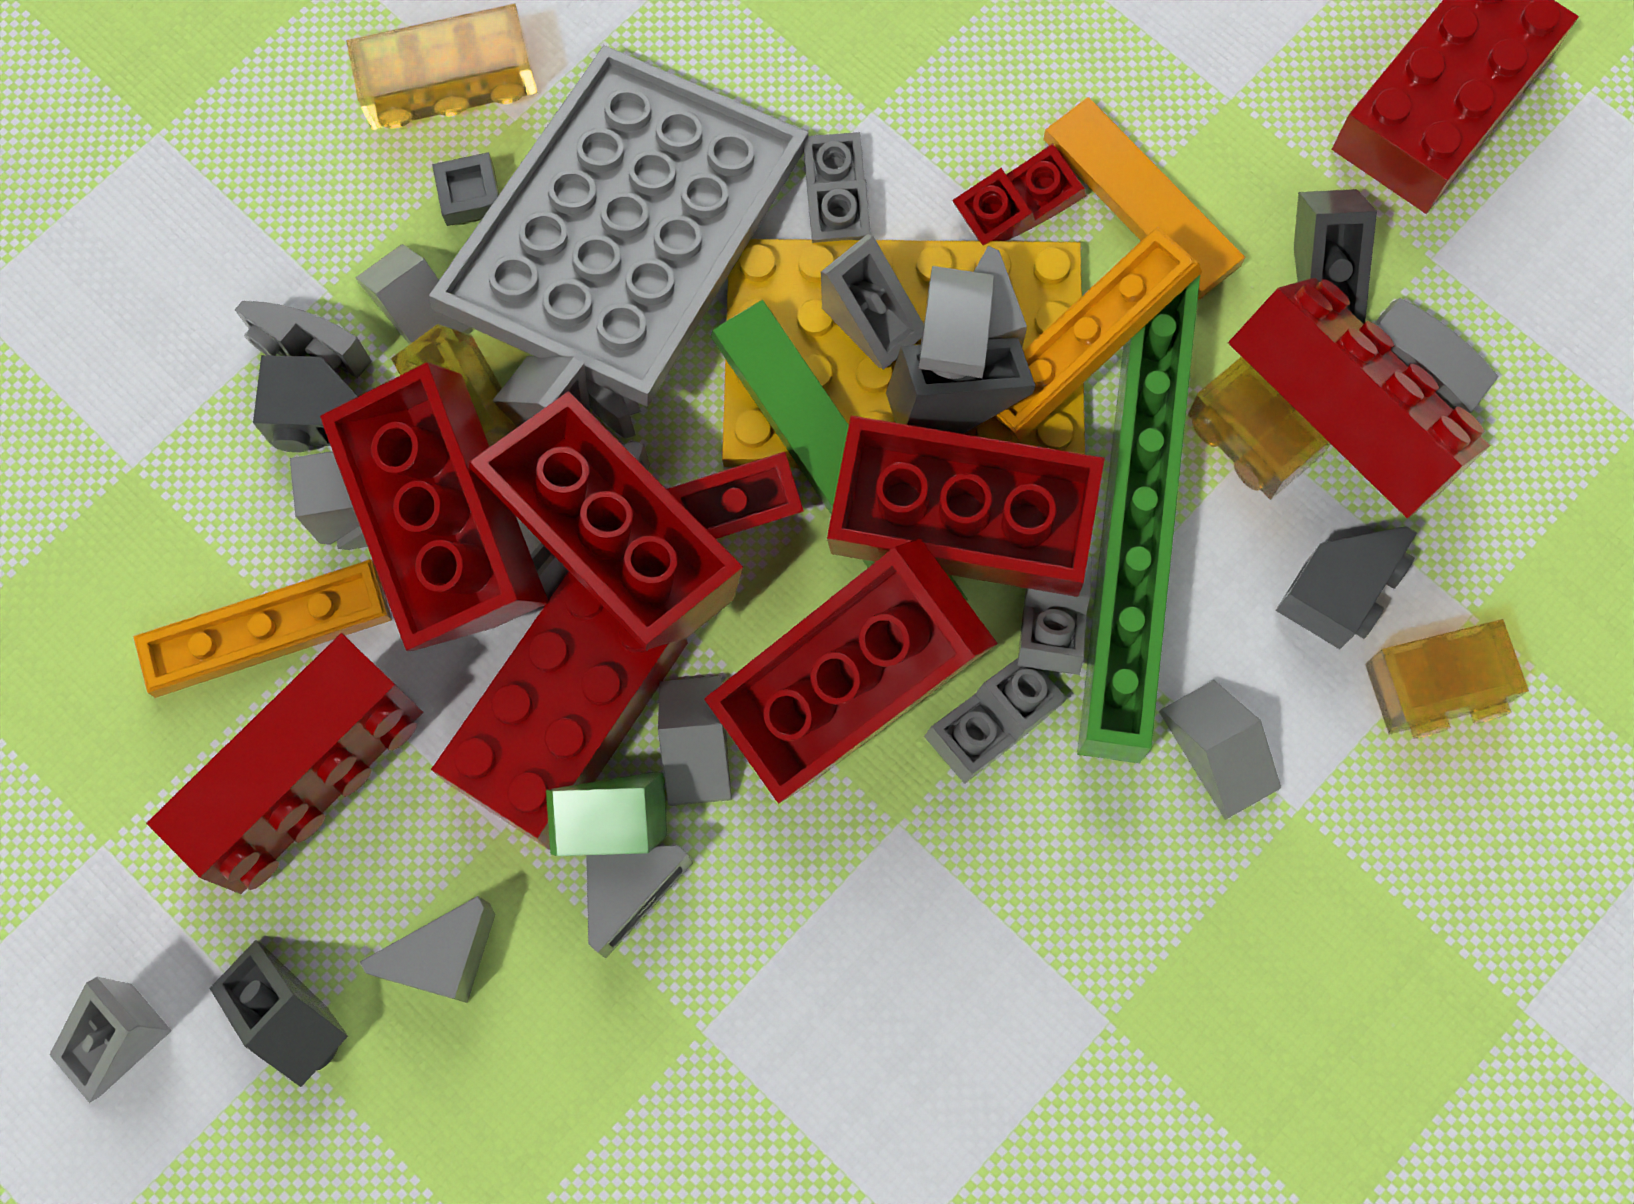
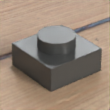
(465, 187)

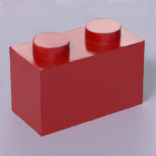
(741, 496)

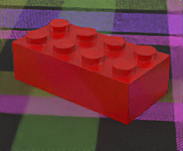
(1449, 92)
(1360, 393)
(973, 500)
(850, 669)
(554, 710)
(286, 769)

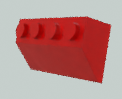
(610, 523)
(433, 528)

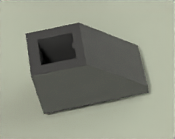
(292, 398)
(1342, 581)

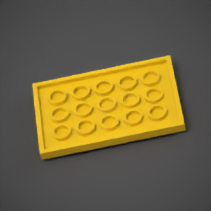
(789, 282)

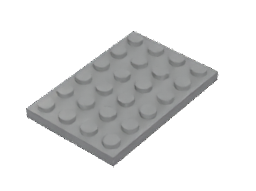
(621, 223)

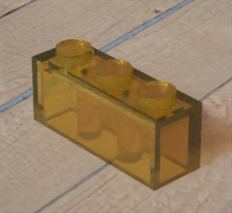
(441, 67)

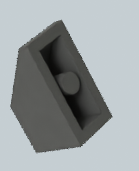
(1336, 242)
(959, 404)
(277, 1015)

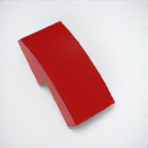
(1020, 200)

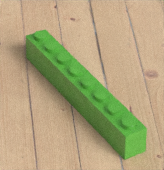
(1138, 536)

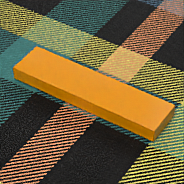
(1139, 190)
(1100, 325)
(261, 628)

